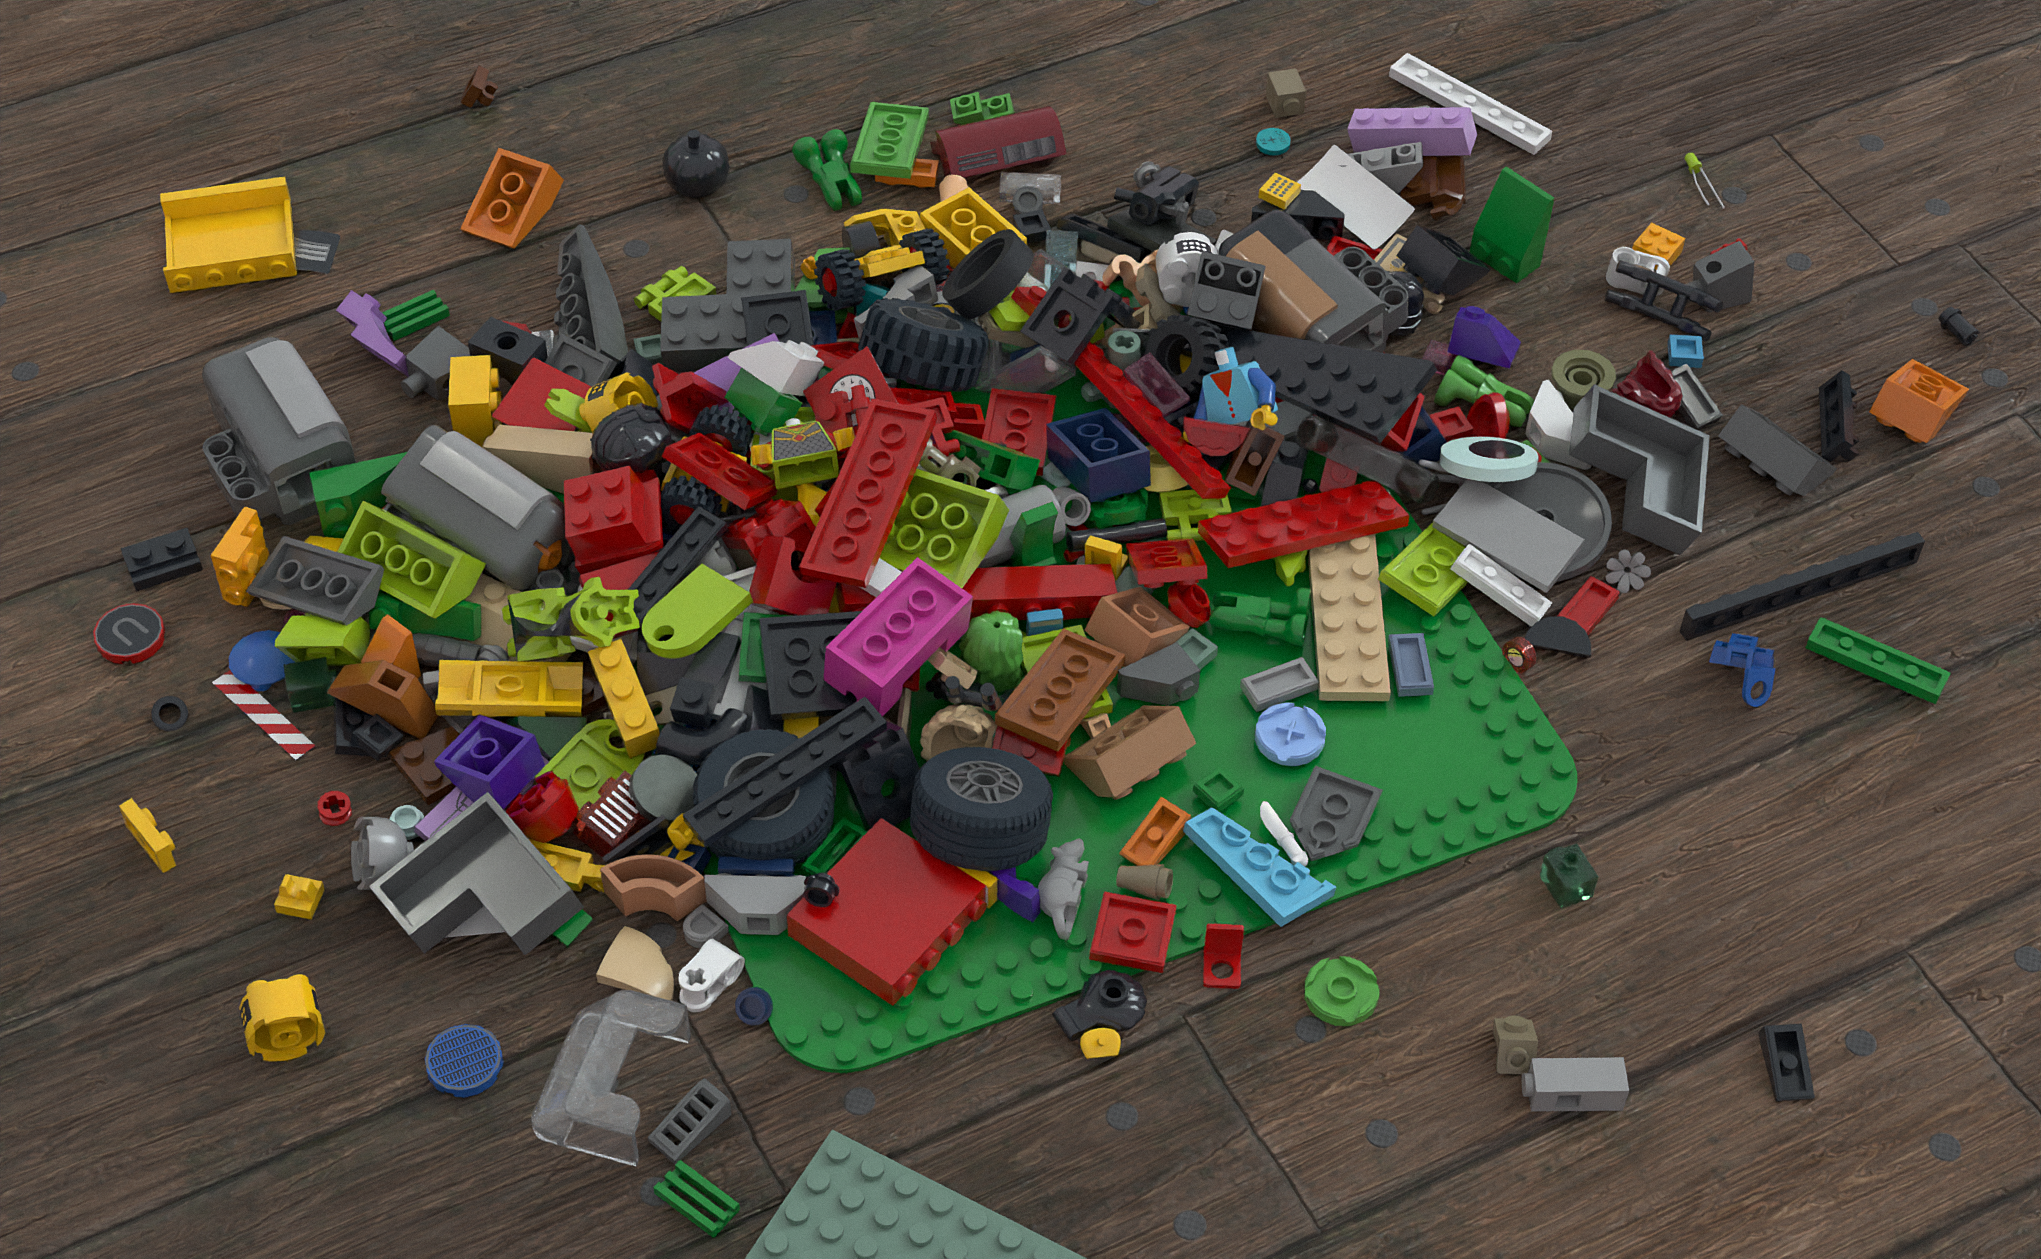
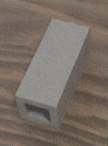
(1576, 1084)

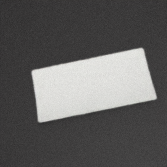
(1368, 204)

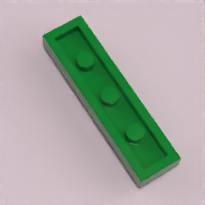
(1878, 660)

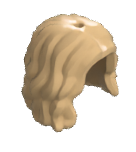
(957, 728)

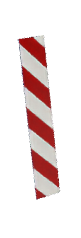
(264, 715)

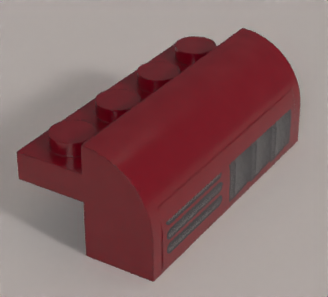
(999, 142)

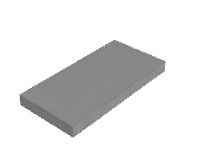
(1509, 533)

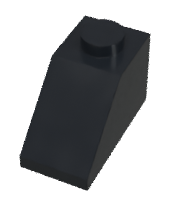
(1285, 473)

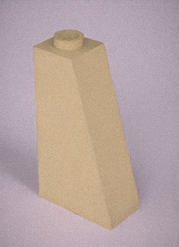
(544, 454)

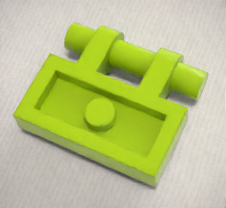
(677, 285)
(1188, 508)

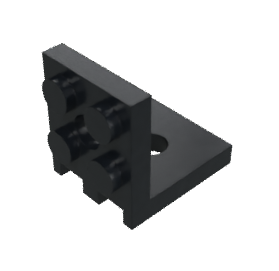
(1087, 308)
(870, 766)

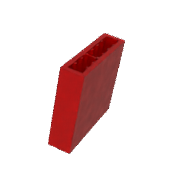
(891, 912)

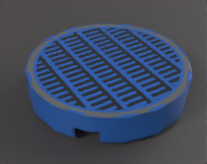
(464, 1060)

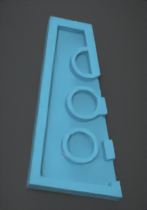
(1268, 879)

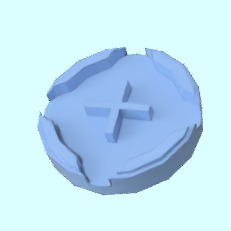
(1290, 734)

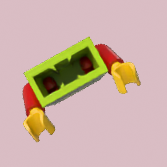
(802, 452)

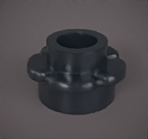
(820, 889)

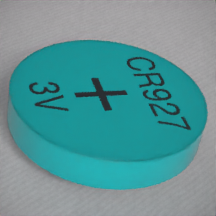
(1273, 141)

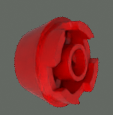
(544, 809)

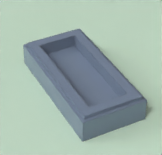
(1410, 664)

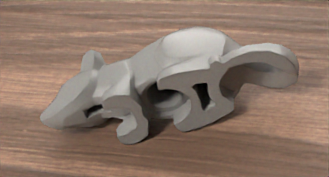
(1062, 886)

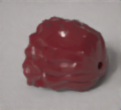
(1651, 386)

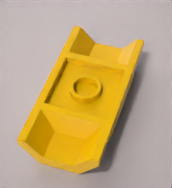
(509, 688)

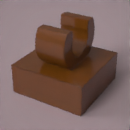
(478, 88)

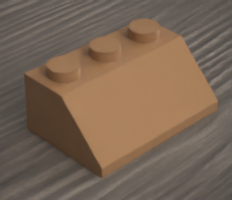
(1131, 750)

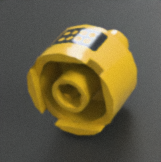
(615, 394)
(281, 1018)

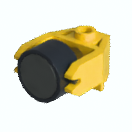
(862, 231)

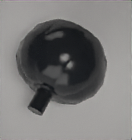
(695, 164)

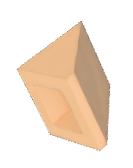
(1096, 724)

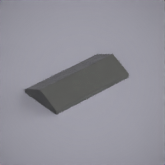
(318, 581)

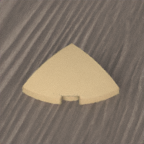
(637, 965)

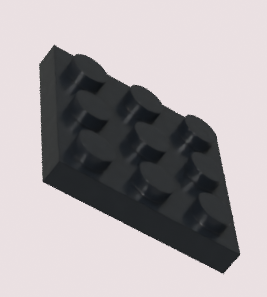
(795, 665)

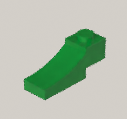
(1034, 537)
(459, 621)

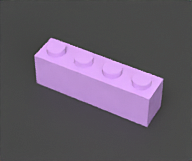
(1439, 129)

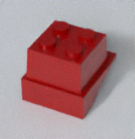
(612, 518)

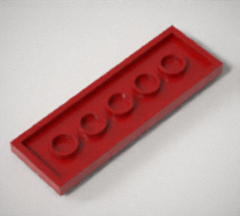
(868, 493)
(1302, 523)

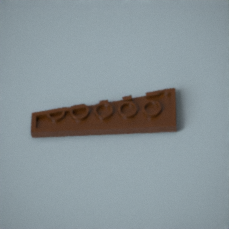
(417, 757)

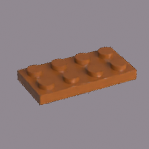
(1060, 689)

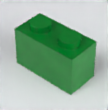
(761, 403)

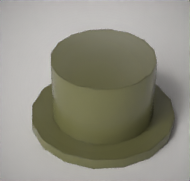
(1578, 371)

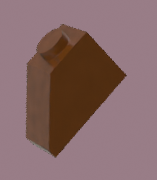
(1253, 458)

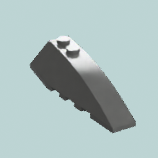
(587, 298)

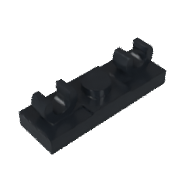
(1837, 418)

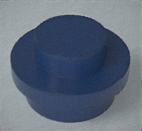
(754, 1006)

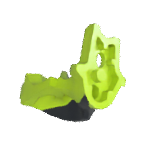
(581, 615)

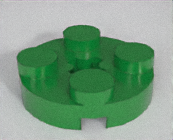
(1120, 509)

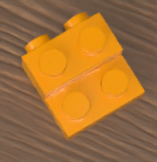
(239, 557)

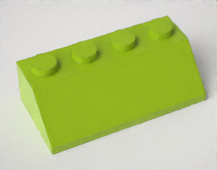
(415, 563)

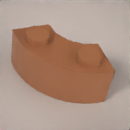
(653, 884)

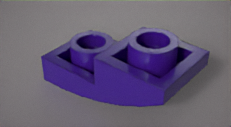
(1017, 894)

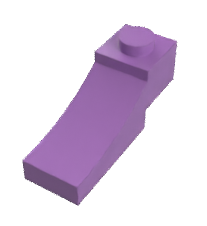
(370, 329)

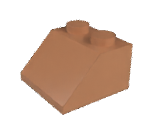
(1134, 624)

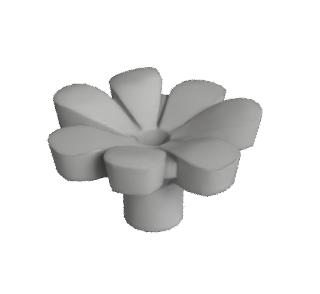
(1627, 571)

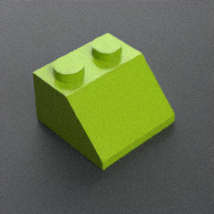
(317, 637)

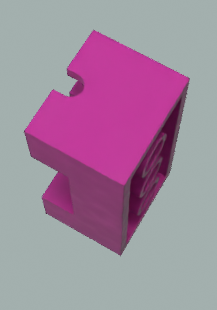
(897, 635)

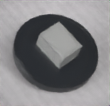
(1309, 485)

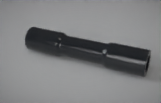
(1136, 532)

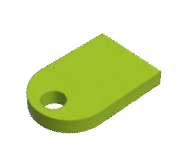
(693, 613)
(591, 760)

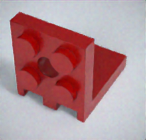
(772, 519)

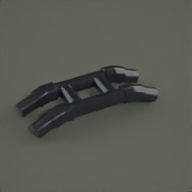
(1646, 307)
(977, 694)

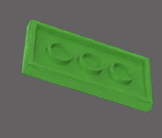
(889, 140)

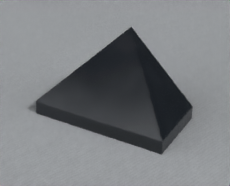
(648, 841)

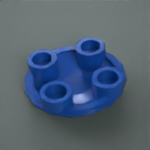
(258, 661)

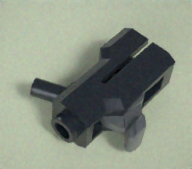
(1161, 197)

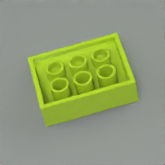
(944, 526)

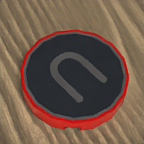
(129, 633)

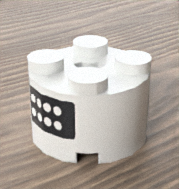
(1178, 265)

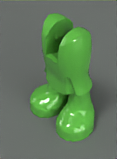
(1461, 384)

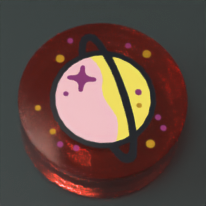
(1519, 654)

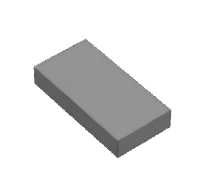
(1279, 684)

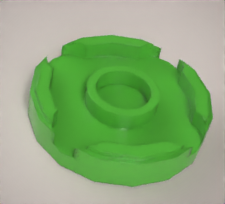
(1341, 991)

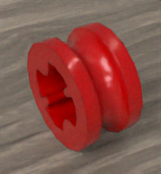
(331, 798)

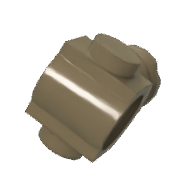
(948, 466)

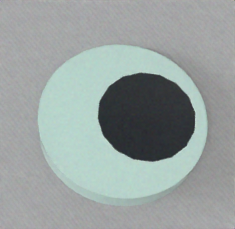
(1488, 459)

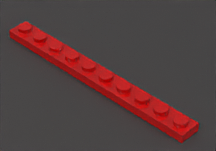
(1137, 410)

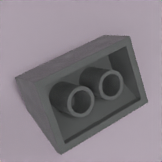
(1774, 452)

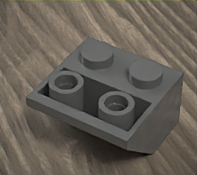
(1226, 291)

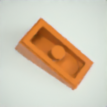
(1156, 834)

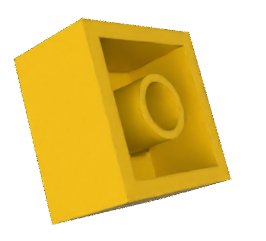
(474, 397)

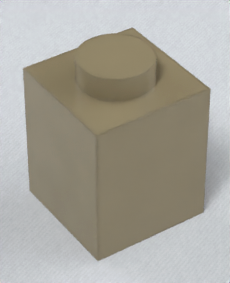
(1285, 93)

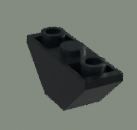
(1310, 210)

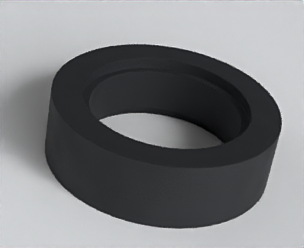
(988, 274)

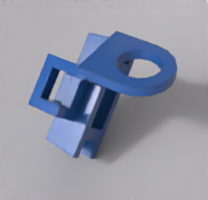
(1758, 664)

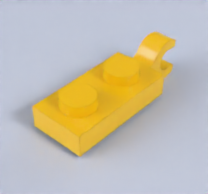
(572, 865)

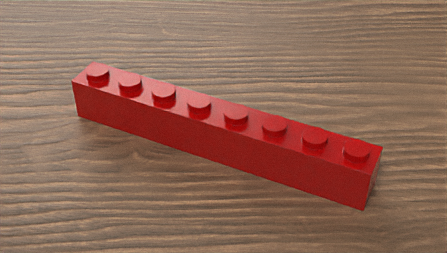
(1019, 590)

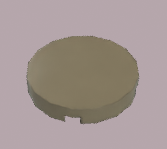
(1097, 252)

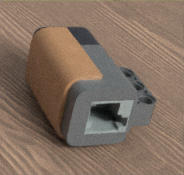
(1317, 294)

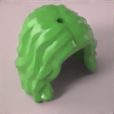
(994, 650)

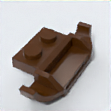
(1438, 182)

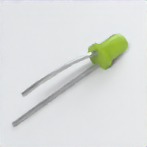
(1694, 168)

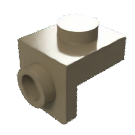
(1515, 1044)

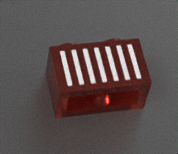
(610, 818)

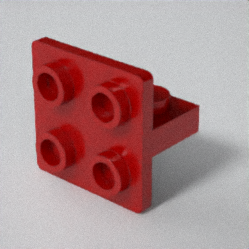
(684, 396)

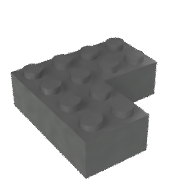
(712, 326)
(1657, 458)
(476, 864)

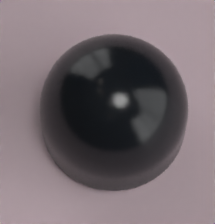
(169, 701)

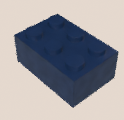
(1098, 455)

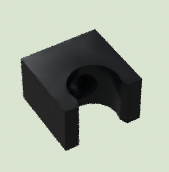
(508, 347)

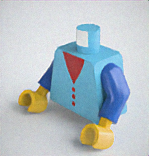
(1237, 393)

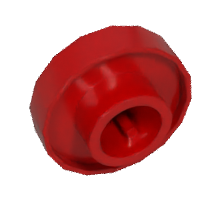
(1189, 604)

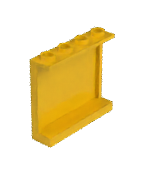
(228, 234)

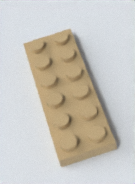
(1348, 621)

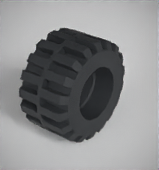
(1169, 340)

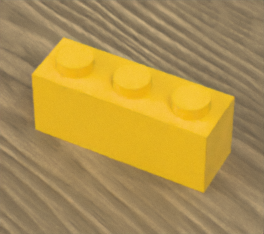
(625, 698)

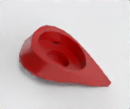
(1489, 416)

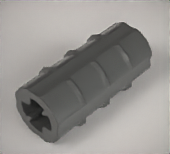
(434, 648)

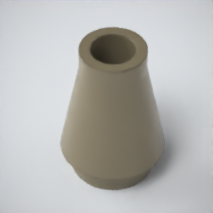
(1147, 880)

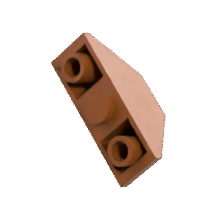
(389, 692)

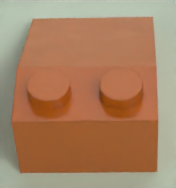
(511, 198)
(1917, 401)

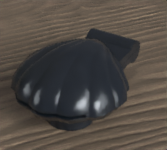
(1106, 1001)

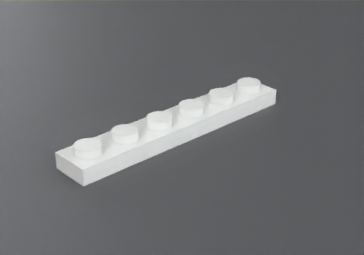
(1485, 110)

